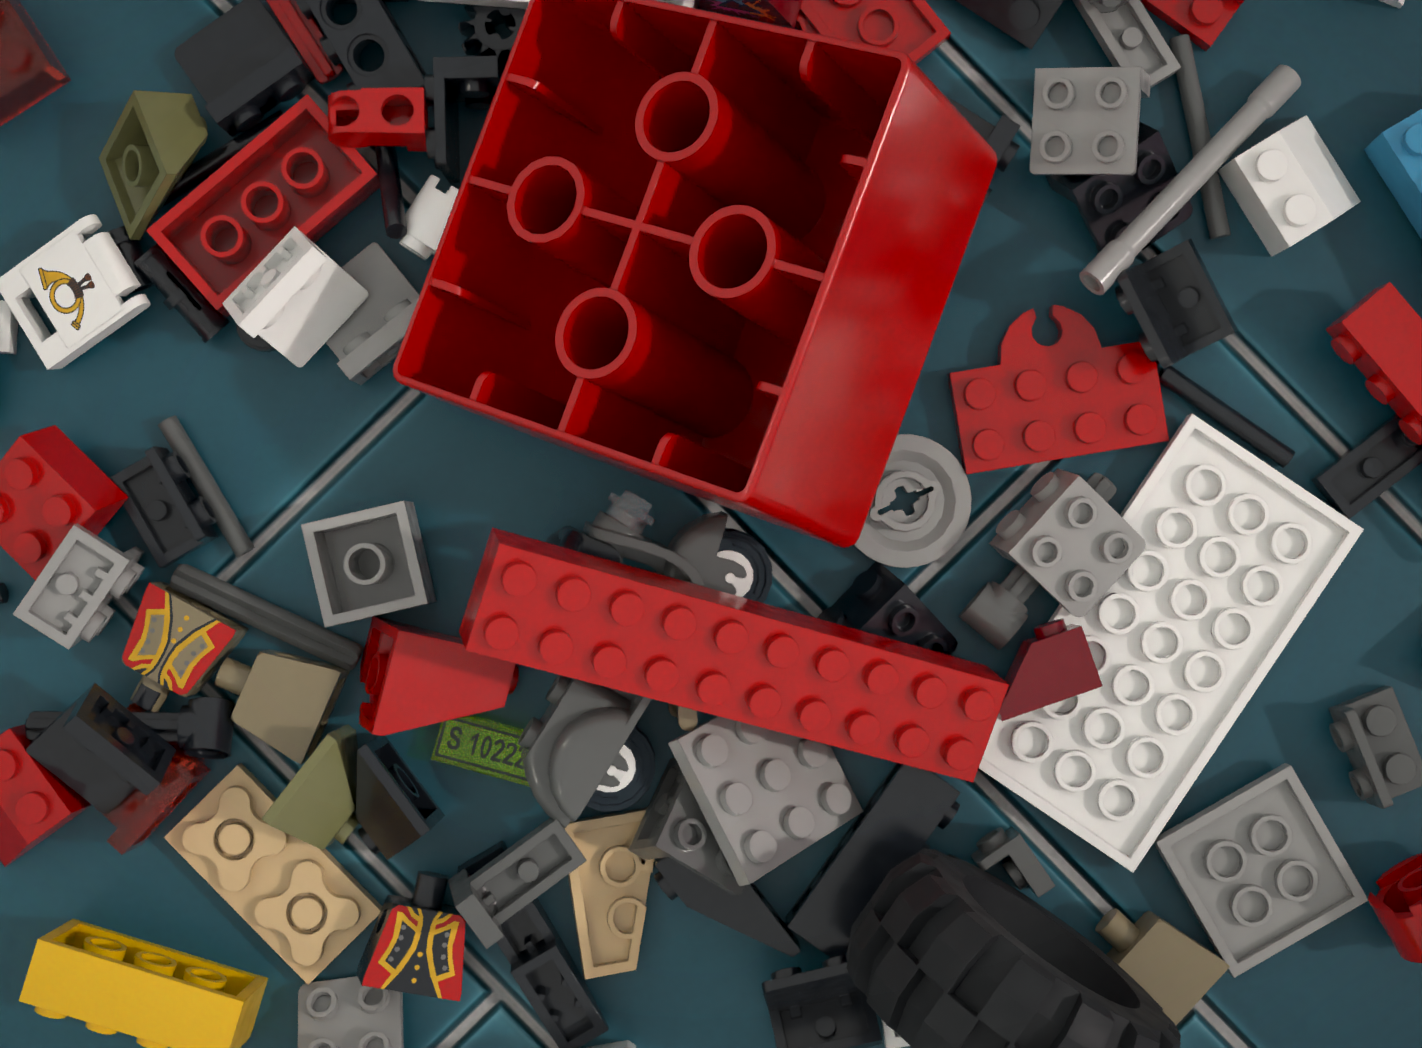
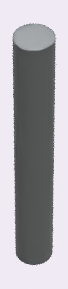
(207, 486)

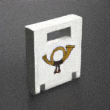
(77, 288)

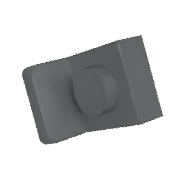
(1022, 863)

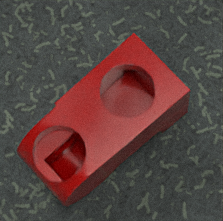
(378, 118)

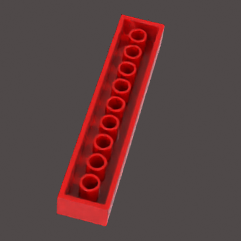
(729, 656)

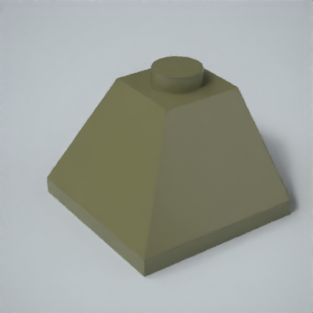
(151, 154)
(322, 795)

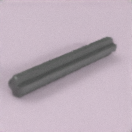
(266, 616)

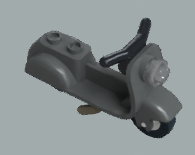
(588, 737)

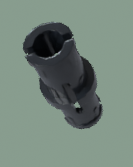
(181, 293)

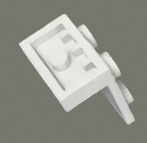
(295, 298)

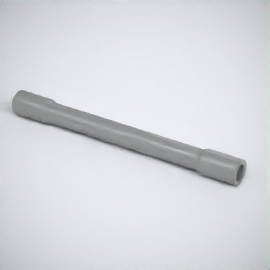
(1121, 252)

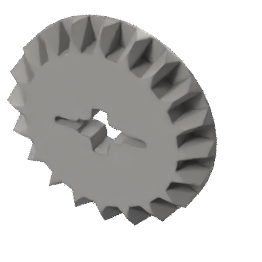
(937, 516)

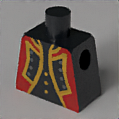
(417, 943)

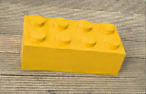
(141, 989)

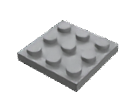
(763, 792)
(1260, 869)

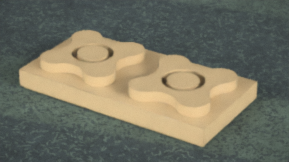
(277, 883)

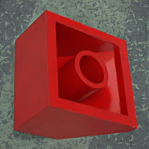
(31, 798)

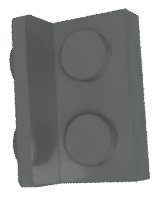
(1378, 746)

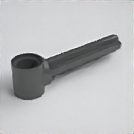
(1000, 609)

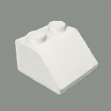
(1289, 185)

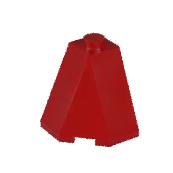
(426, 678)

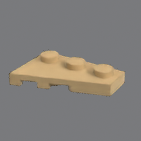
(609, 892)

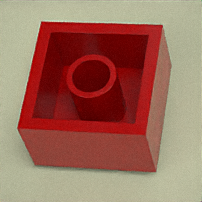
(45, 492)

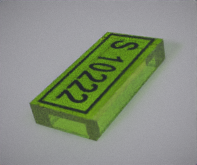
(481, 747)

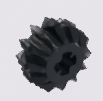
(482, 33)

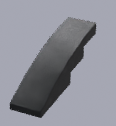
(546, 970)

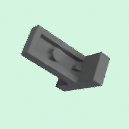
(514, 879)

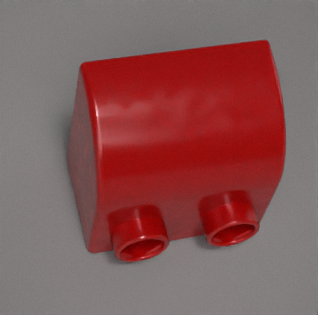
(703, 254)

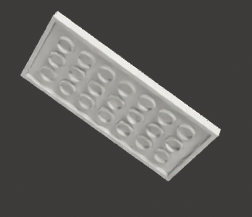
(1175, 641)

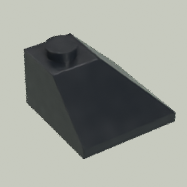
(390, 800)

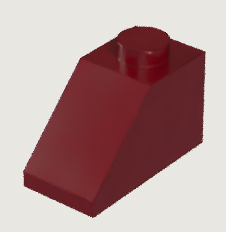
(1049, 669)

